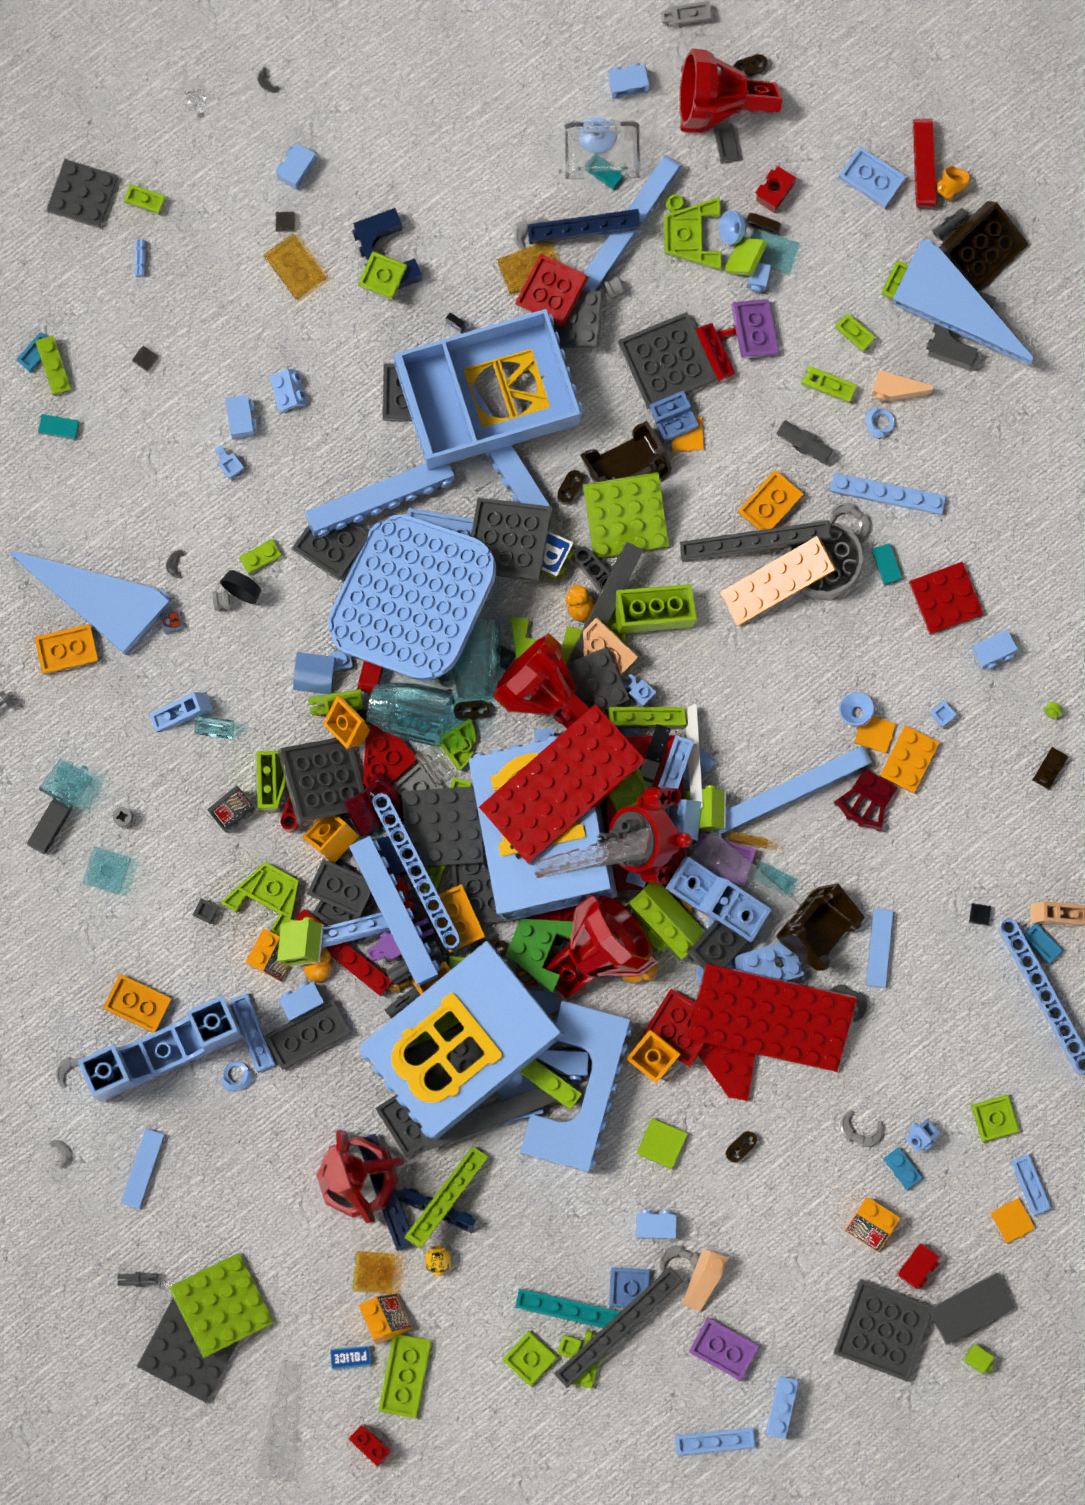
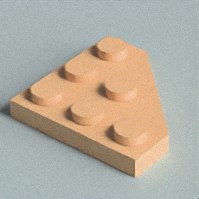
(598, 636)

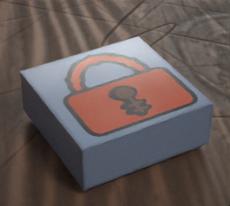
(171, 622)

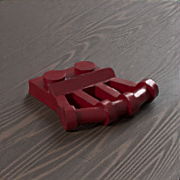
(873, 789)
(362, 809)

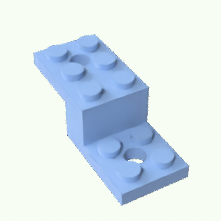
(718, 899)
(763, 963)

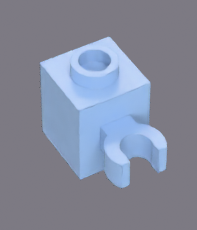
(640, 693)

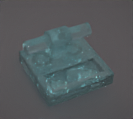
(66, 783)

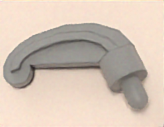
(63, 1150)

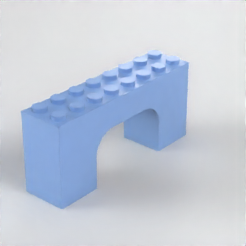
(128, 1066)
(574, 1141)

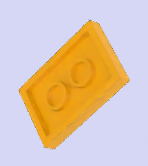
(770, 502)
(66, 649)
(909, 759)
(462, 916)
(137, 1003)

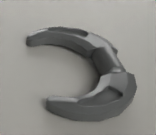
(861, 1000)

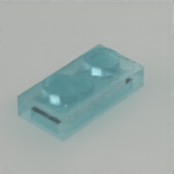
(214, 727)
(780, 878)

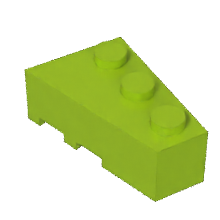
(269, 780)

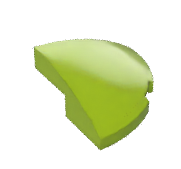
(459, 744)

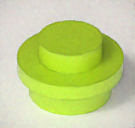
(675, 203)
(1053, 710)

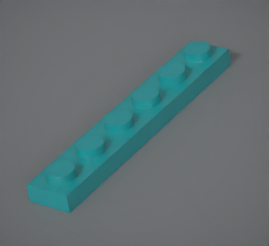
(564, 1309)

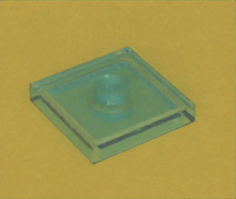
(106, 870)

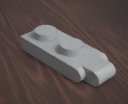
(687, 14)

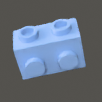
(288, 389)

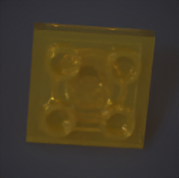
(373, 1272)

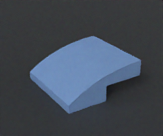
(673, 416)
(313, 673)

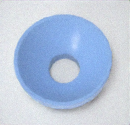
(729, 227)
(854, 701)

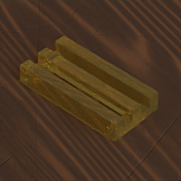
(748, 840)

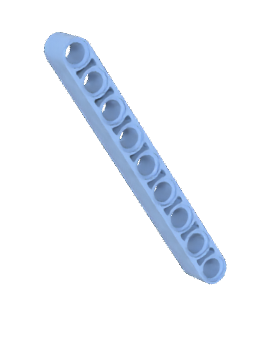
(619, 241)
(795, 789)
(411, 863)
(1044, 986)

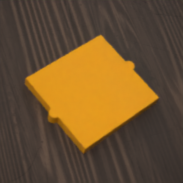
(690, 441)
(875, 734)
(1012, 1220)

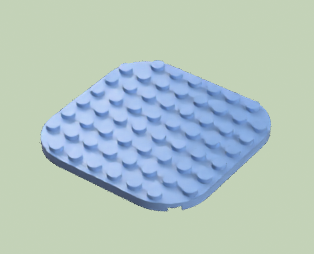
(412, 597)

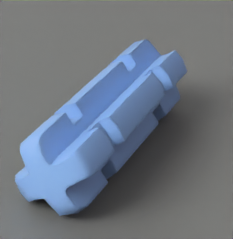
(140, 255)

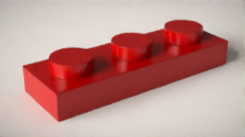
(715, 351)

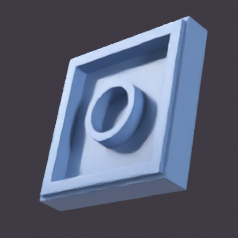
(627, 1285)

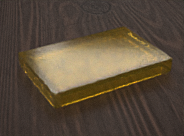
(518, 265)
(294, 266)

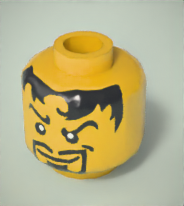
(438, 1260)

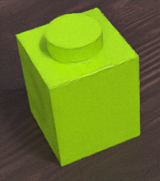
(979, 1359)

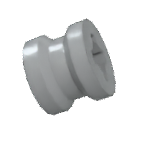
(613, 287)
(221, 600)
(124, 820)

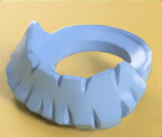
(871, 415)
(229, 1085)

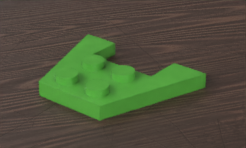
(532, 946)

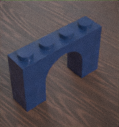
(374, 228)

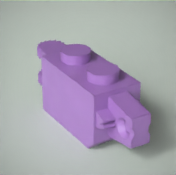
(387, 946)

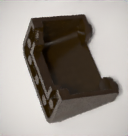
(635, 457)
(820, 925)

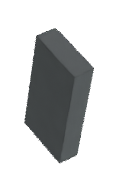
(726, 143)

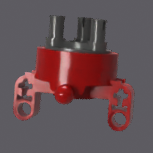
(665, 837)

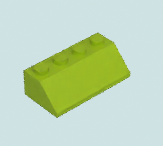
(655, 608)
(666, 919)

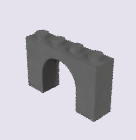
(947, 349)

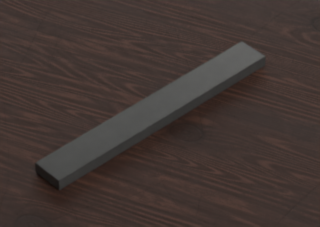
(754, 540)
(606, 601)
(492, 1116)
(618, 1327)

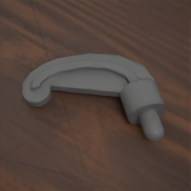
(264, 83)
(172, 561)

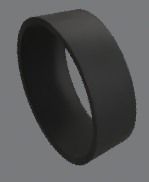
(241, 586)

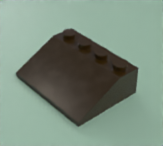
(984, 245)

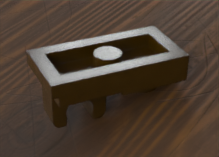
(1050, 768)

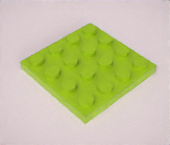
(625, 512)
(221, 1305)

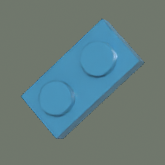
(902, 1168)

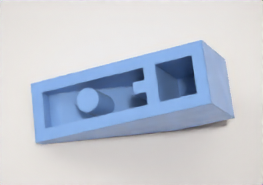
(181, 711)
(566, 1063)

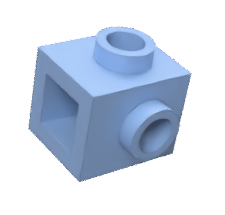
(922, 1135)

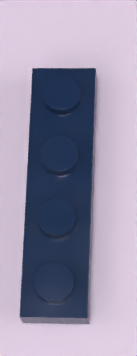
(460, 1220)

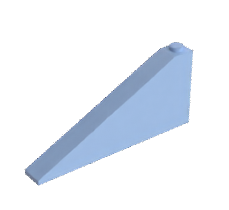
(944, 296)
(110, 605)

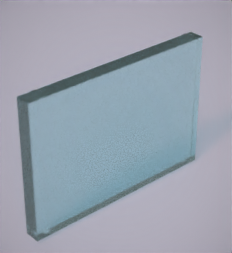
(778, 252)

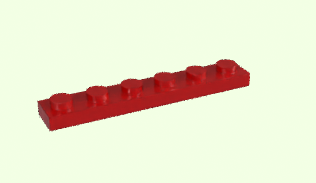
(355, 963)

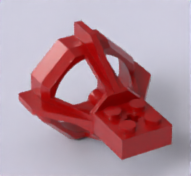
(715, 96)
(546, 679)
(596, 950)
(347, 1173)

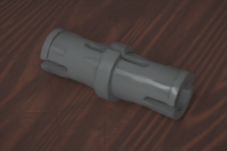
(950, 223)
(393, 1011)
(137, 1279)

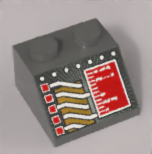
(231, 809)

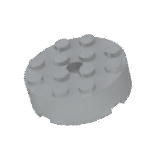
(847, 558)

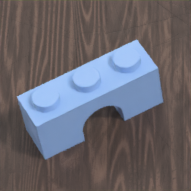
(782, 1407)

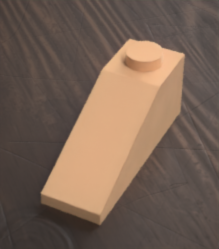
(895, 387)
(1057, 913)
(704, 1279)

